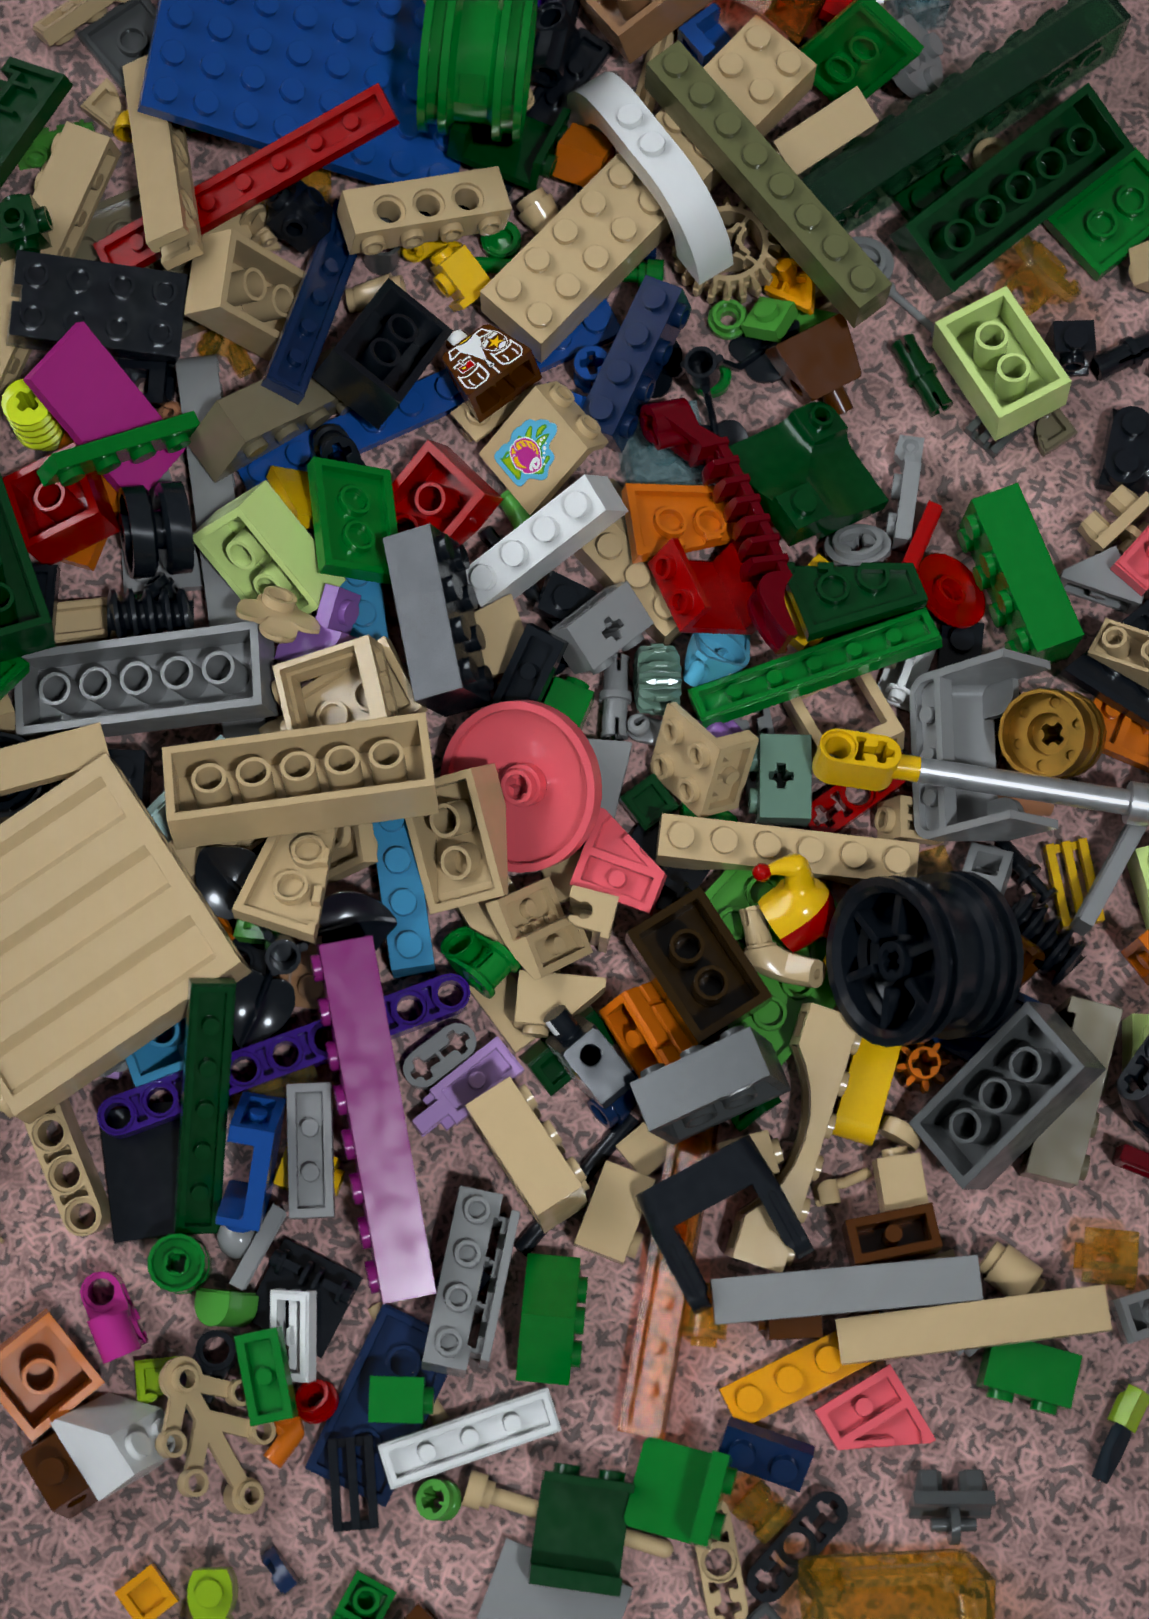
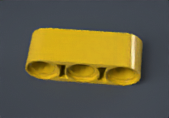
(866, 1093)

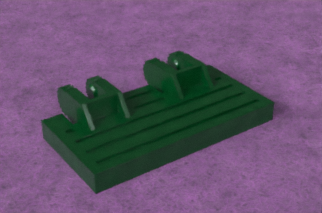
(25, 108)

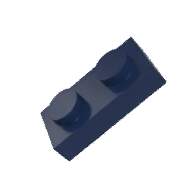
(766, 1453)

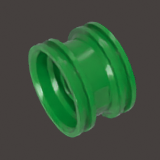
(476, 65)

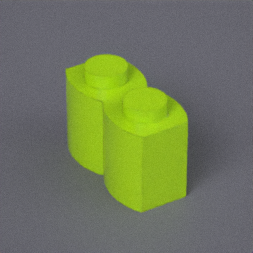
(212, 1593)

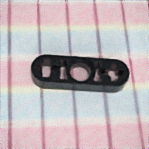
(811, 1512)

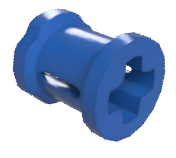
(581, 361)

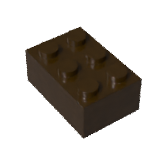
(697, 967)

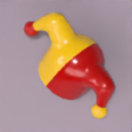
(799, 904)

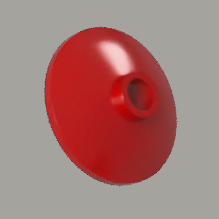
(951, 591)

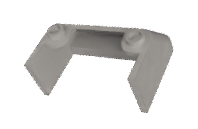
(955, 723)

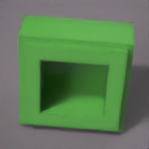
(225, 1307)

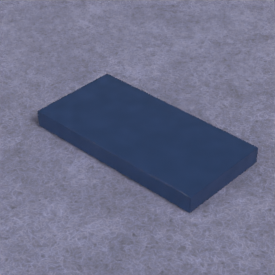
(391, 1349)

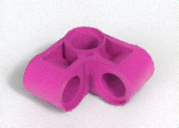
(115, 1323)

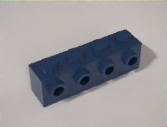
(637, 359)

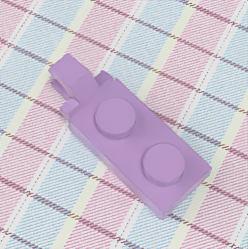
(465, 1083)

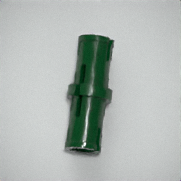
(921, 375)

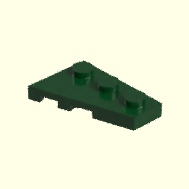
(847, 597)

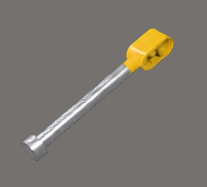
(875, 760)

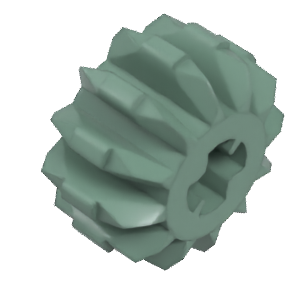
(656, 678)

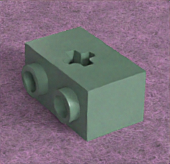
(793, 759)

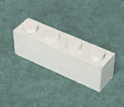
(546, 539)

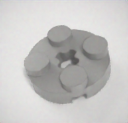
(925, 71)

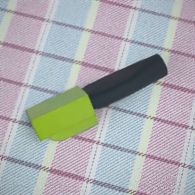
(1126, 1416)

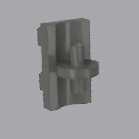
(951, 1510)

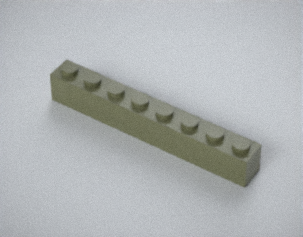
(767, 184)

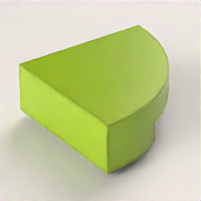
(147, 1379)

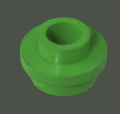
(727, 308)

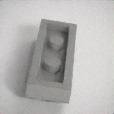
(310, 1151)

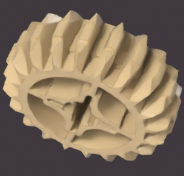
(749, 272)

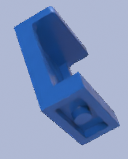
(257, 1124)

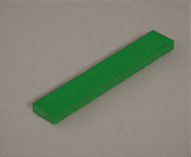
(815, 668)

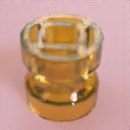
(762, 1512)

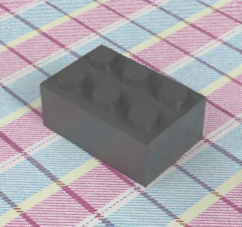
(709, 1085)

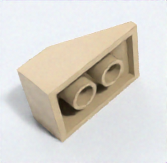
(465, 845)

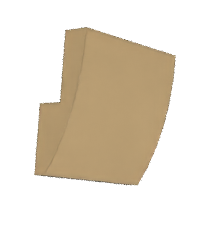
(537, 929)

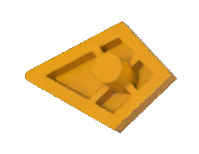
(792, 285)

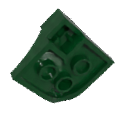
(809, 474)

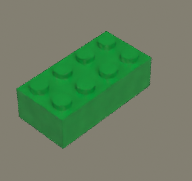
(1019, 576)

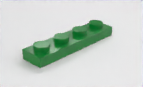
(109, 452)

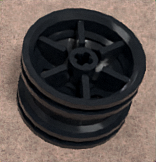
(924, 957)

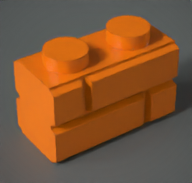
(644, 1028)

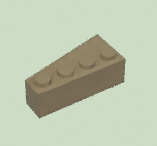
(256, 422)
(1061, 1149)

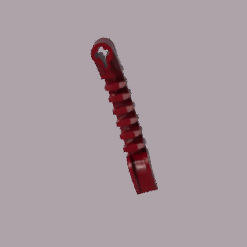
(675, 427)

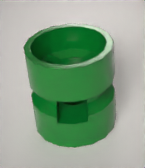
(179, 1264)

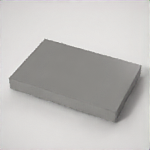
(514, 1598)

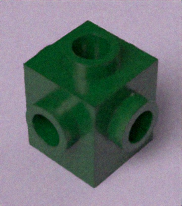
(23, 226)

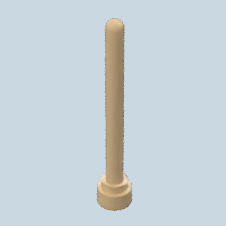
(484, 1493)

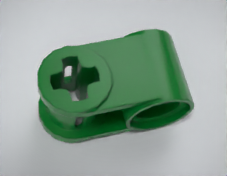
(478, 959)

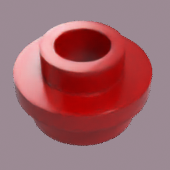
(311, 1392)

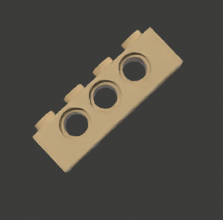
(438, 195)

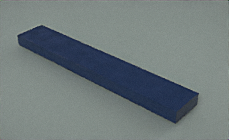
(310, 315)

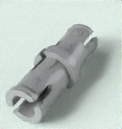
(615, 699)

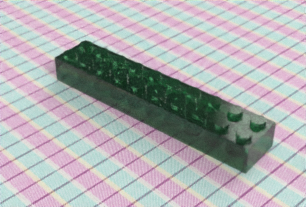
(968, 108)

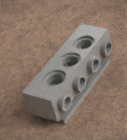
(460, 1281)

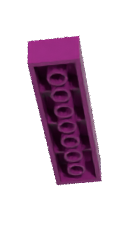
(375, 1118)

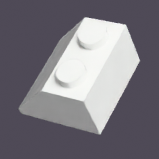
(112, 1441)

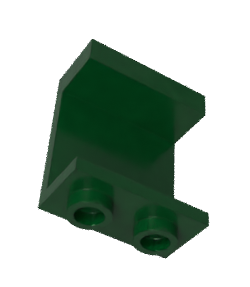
(518, 163)
(580, 1530)

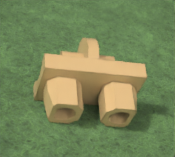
(1128, 509)

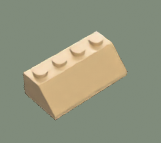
(611, 563)

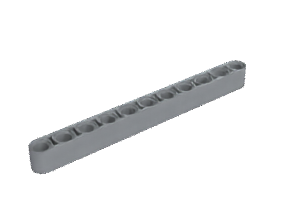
(198, 391)

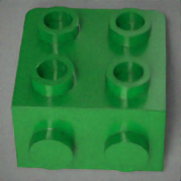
(680, 1492)

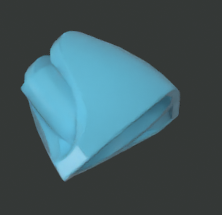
(715, 657)

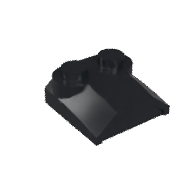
(1126, 451)

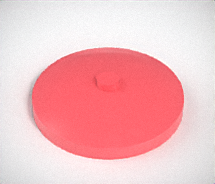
(544, 775)

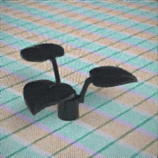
(704, 373)
(263, 1001)

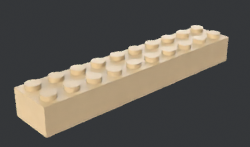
(615, 216)

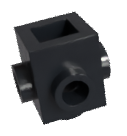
(299, 215)

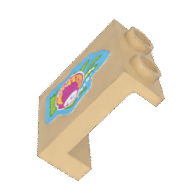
(542, 445)

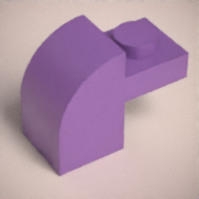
(336, 617)

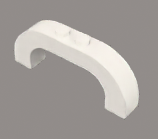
(661, 165)

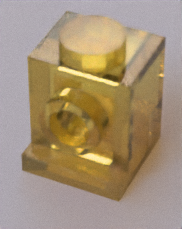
(1116, 1245)

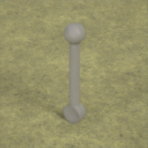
(911, 309)

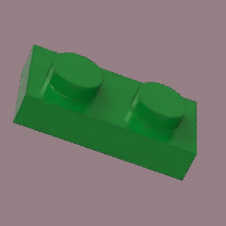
(266, 1376)

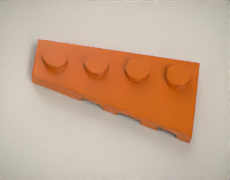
(670, 512)

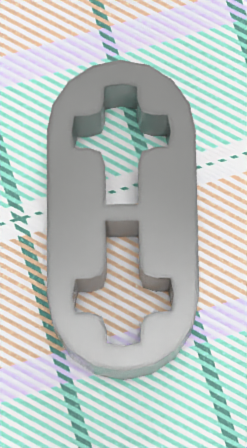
(432, 1048)

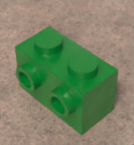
(1030, 1373)

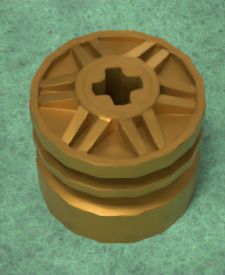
(1029, 734)

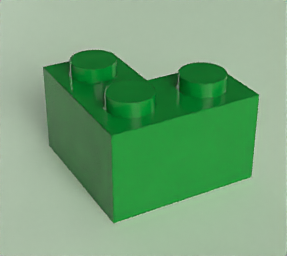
(551, 1319)

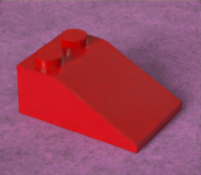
(442, 492)

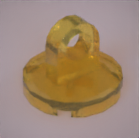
(1043, 274)

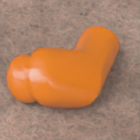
(289, 1435)

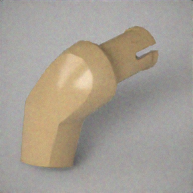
(774, 960)

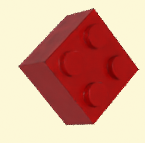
(57, 517)

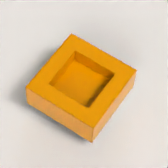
(147, 1594)

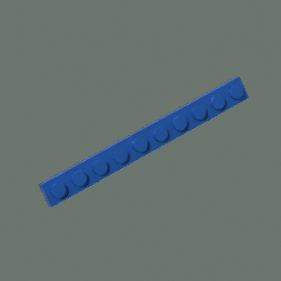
(425, 402)

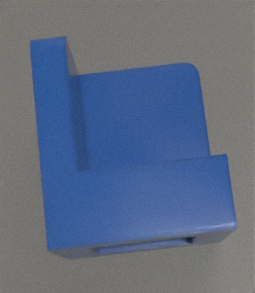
(704, 34)

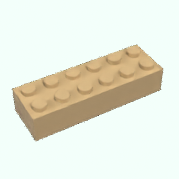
(299, 780)

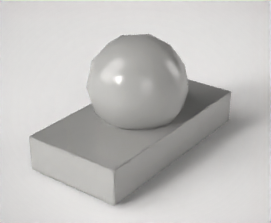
(250, 1245)

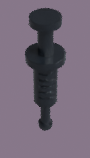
(1027, 872)

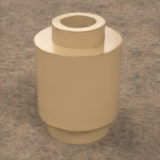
(1011, 1271)

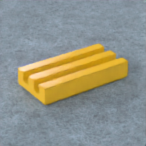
(1067, 849)

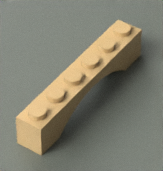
(733, 845)
(821, 1052)

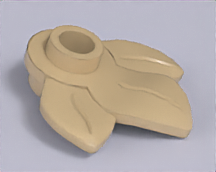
(277, 615)

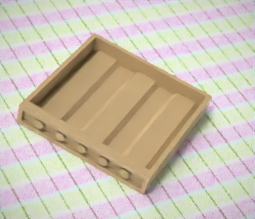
(93, 938)

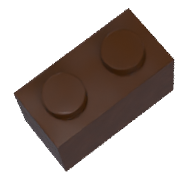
(892, 1236)

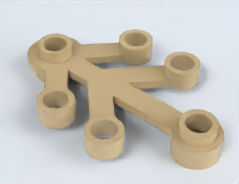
(208, 1432)

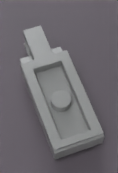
(905, 489)

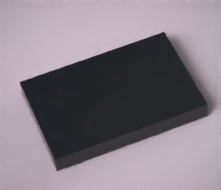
(141, 1177)

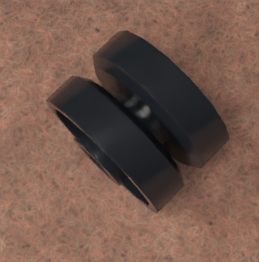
(156, 529)

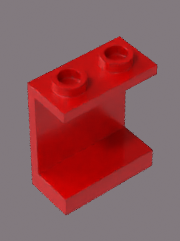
(704, 593)

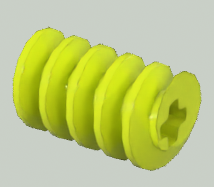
(30, 418)

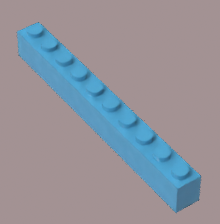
(398, 874)

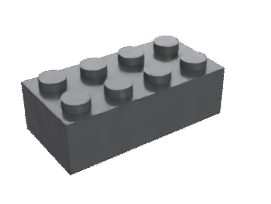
(1006, 1095)

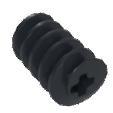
(148, 613)
(1058, 952)

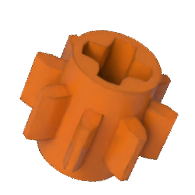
(914, 1075)

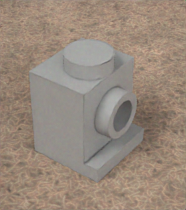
(990, 864)

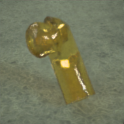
(237, 355)

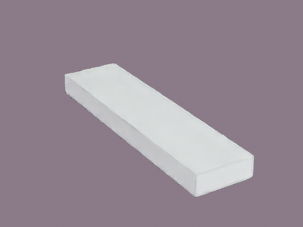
(468, 1437)

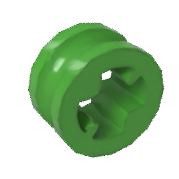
(426, 1496)

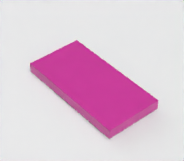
(96, 400)

